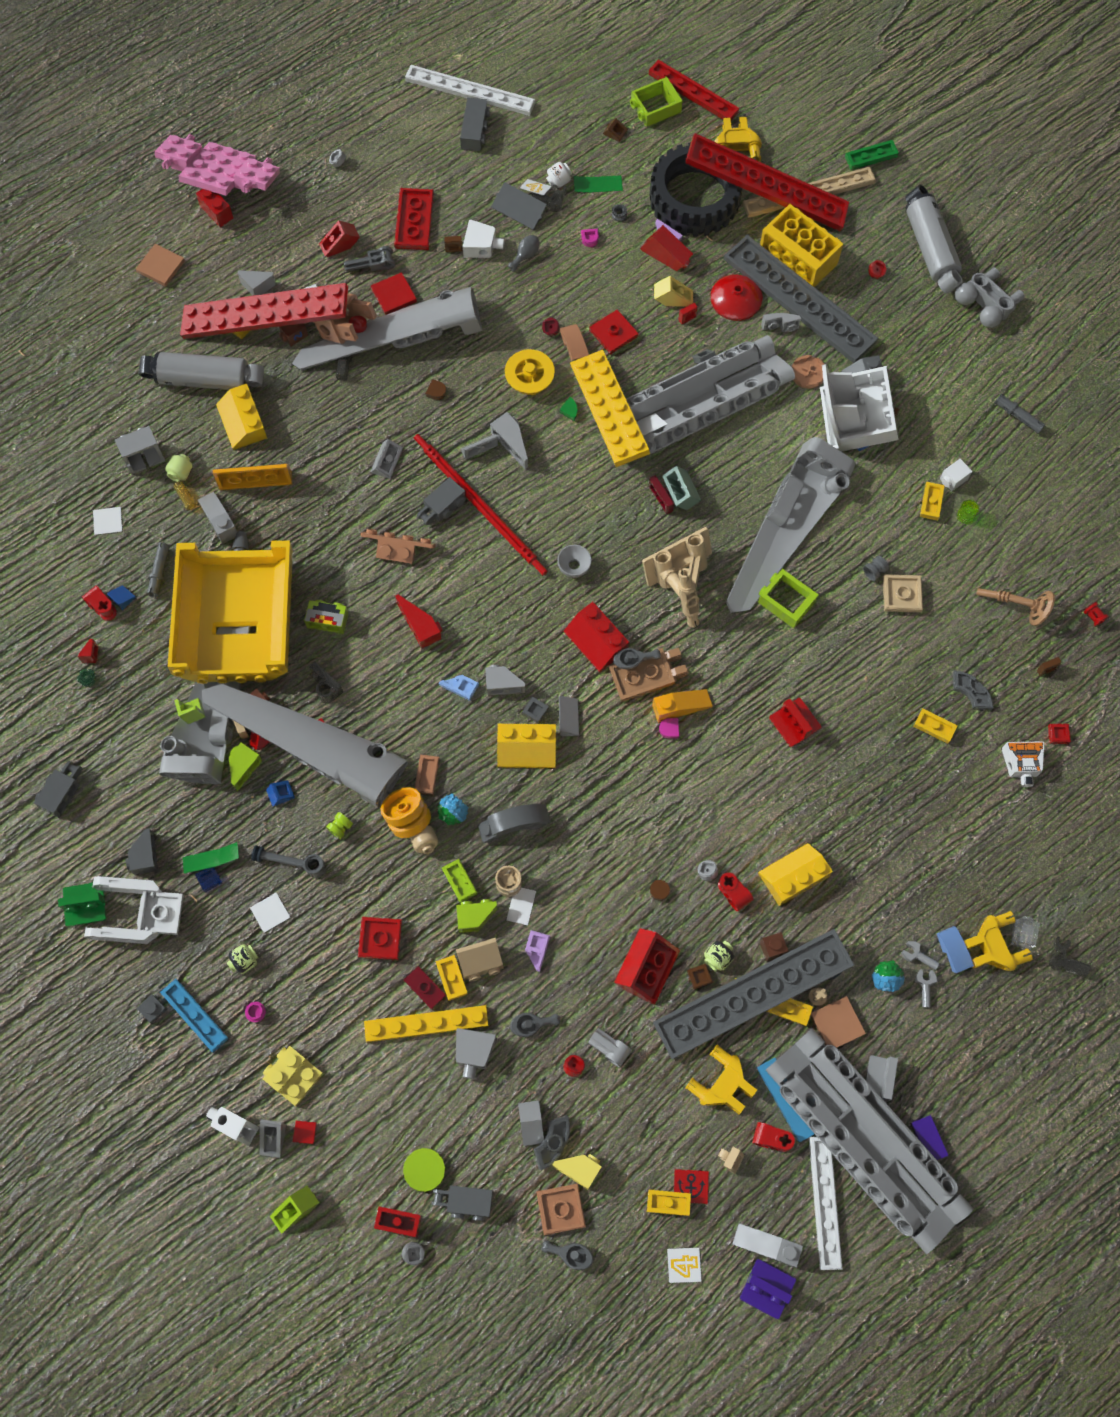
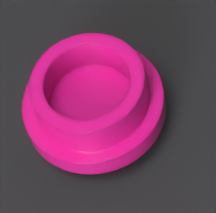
(255, 1012)

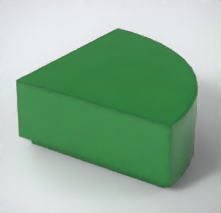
(569, 409)

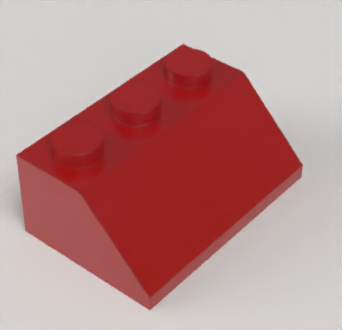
(596, 636)
(647, 965)

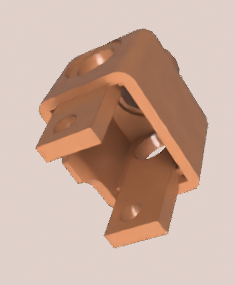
(340, 329)

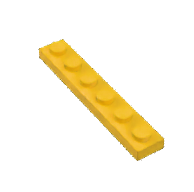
(425, 1023)

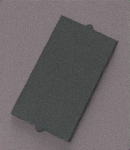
(519, 206)

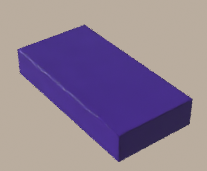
(928, 1135)

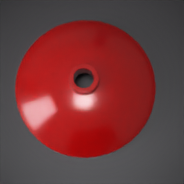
(736, 304)

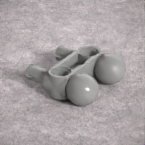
(990, 296)

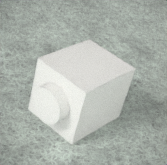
(955, 475)

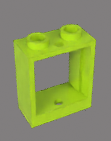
(651, 90)
(781, 612)

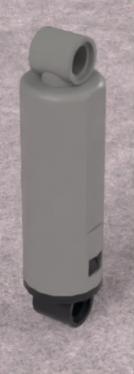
(933, 239)
(200, 371)

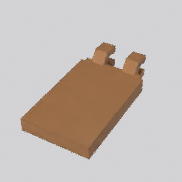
(648, 675)

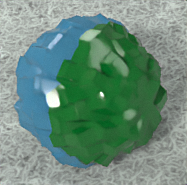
(452, 810)
(888, 976)

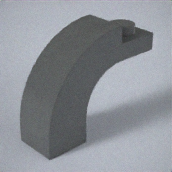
(514, 819)

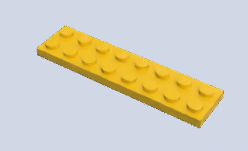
(609, 408)

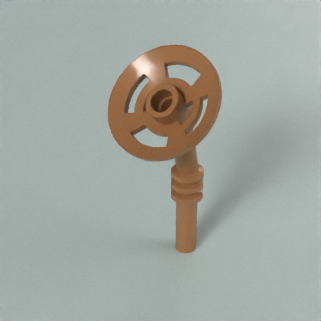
(1037, 605)

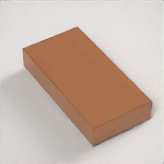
(427, 774)

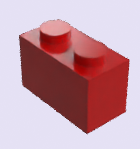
(215, 206)
(398, 1222)

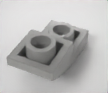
(785, 321)

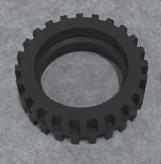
(685, 217)

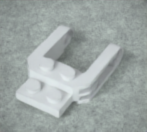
(157, 911)

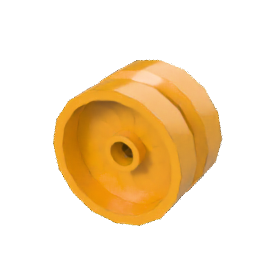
(405, 812)

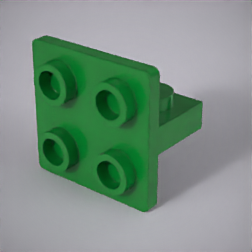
(82, 905)

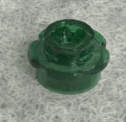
(90, 680)

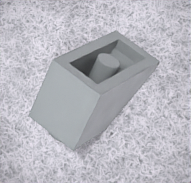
(502, 681)

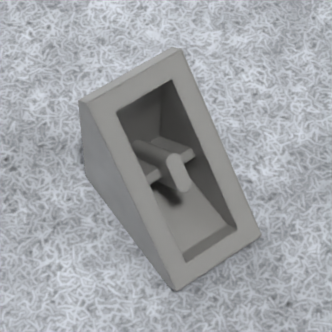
(256, 281)
(531, 1123)
(271, 1138)

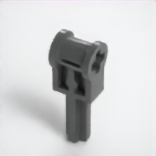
(376, 260)

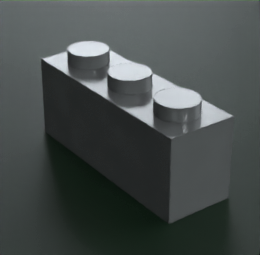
(474, 124)

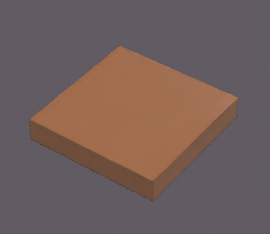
(160, 265)
(837, 1023)
(560, 1209)

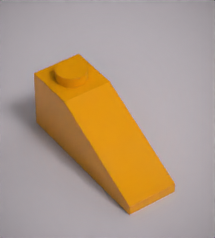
(680, 704)

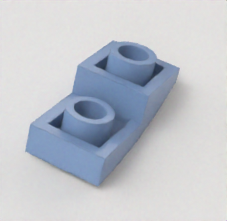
(956, 950)

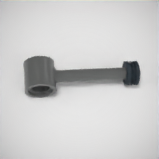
(259, 853)

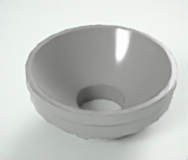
(574, 553)

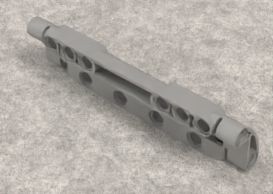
(697, 400)
(869, 1141)

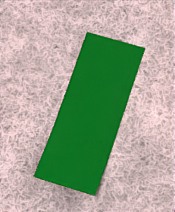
(598, 184)
(210, 858)

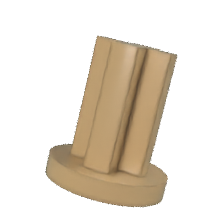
(817, 996)

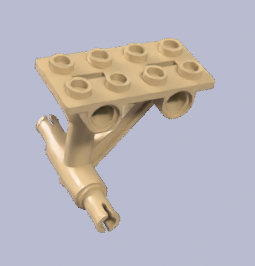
(666, 569)

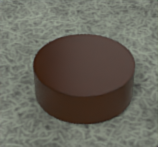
(659, 890)

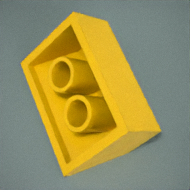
(241, 417)
(526, 746)
(795, 873)

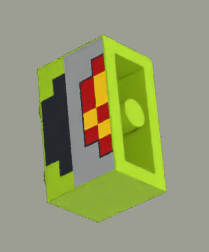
(326, 616)

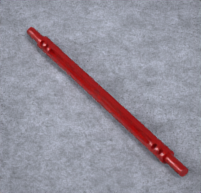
(481, 505)

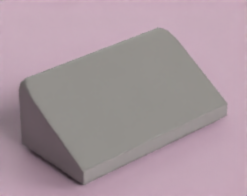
(479, 446)
(386, 459)
(568, 716)

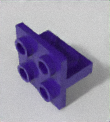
(768, 1289)

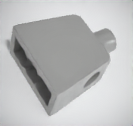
(473, 1050)

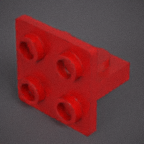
(795, 721)

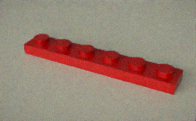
(694, 91)

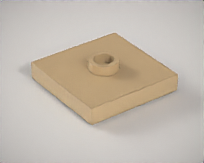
(902, 593)

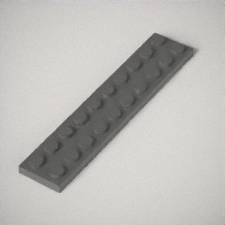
(801, 299)
(753, 994)

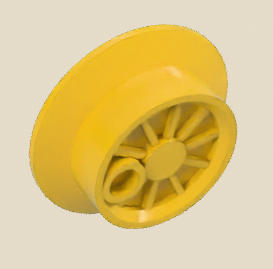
(529, 371)

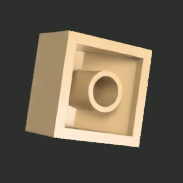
(480, 959)

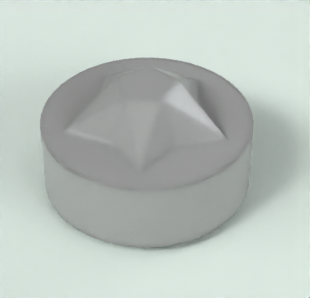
(337, 158)
(707, 870)
(413, 1253)

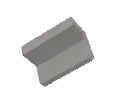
(881, 1075)

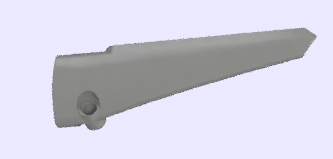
(402, 328)
(793, 513)
(200, 745)
(318, 745)

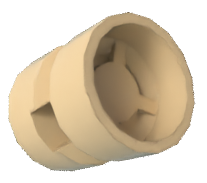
(508, 881)

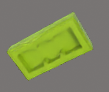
(459, 880)

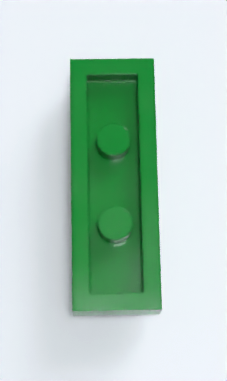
(871, 154)

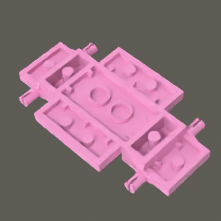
(215, 166)

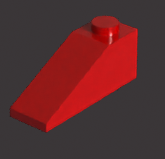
(421, 624)

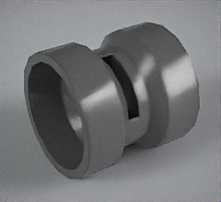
(877, 567)

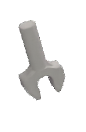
(918, 955)
(925, 986)

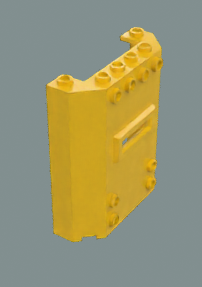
(230, 591)

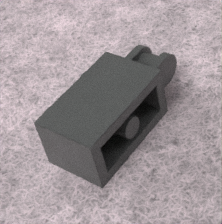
(442, 502)
(58, 790)
(465, 1202)

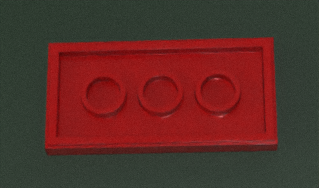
(414, 219)

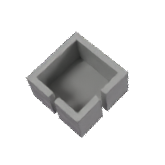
(132, 444)

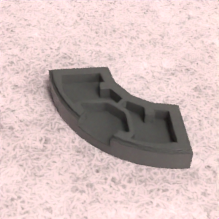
(973, 689)

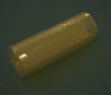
(184, 495)

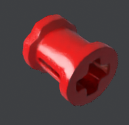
(1097, 618)

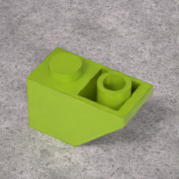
(474, 916)

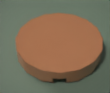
(808, 371)

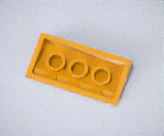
(253, 476)

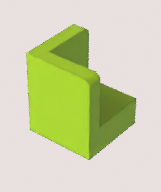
(190, 711)

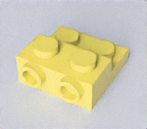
(291, 1075)

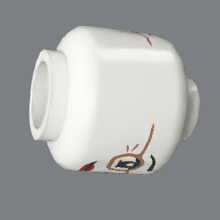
(559, 174)

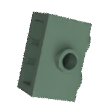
(681, 488)

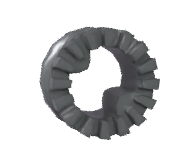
(621, 217)

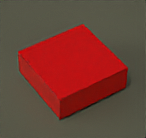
(687, 313)
(1059, 733)
(304, 1132)

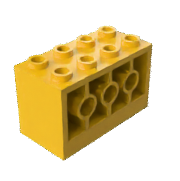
(802, 245)

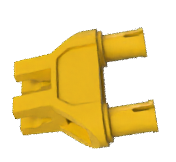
(740, 138)
(993, 945)
(725, 1085)

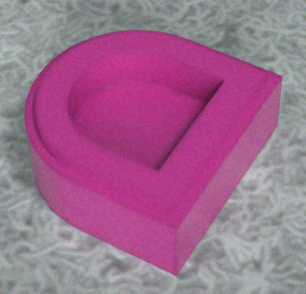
(590, 237)
(669, 728)

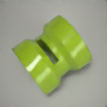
(339, 825)

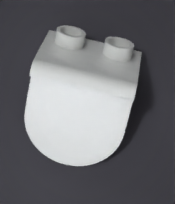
(858, 408)

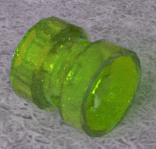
(967, 511)

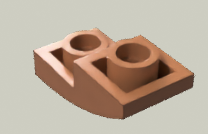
(574, 341)

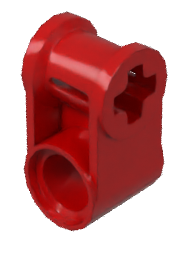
(100, 603)
(736, 893)
(768, 1137)

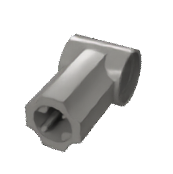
(613, 1049)

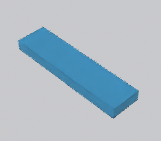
(194, 1015)
(796, 1124)

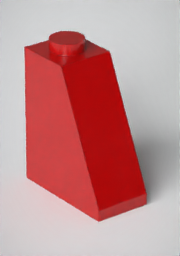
(667, 249)

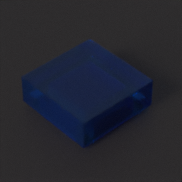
(208, 879)

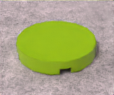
(424, 1170)

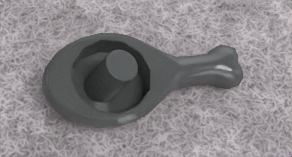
(527, 249)
(631, 658)
(528, 1023)
(574, 1255)

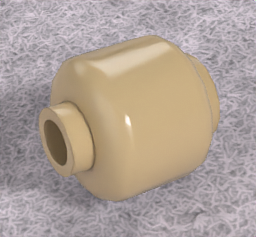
(425, 841)

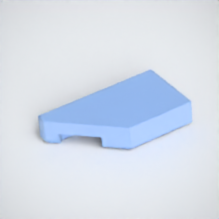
(461, 686)

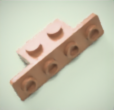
(397, 548)

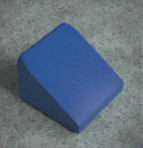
(121, 597)
(280, 792)

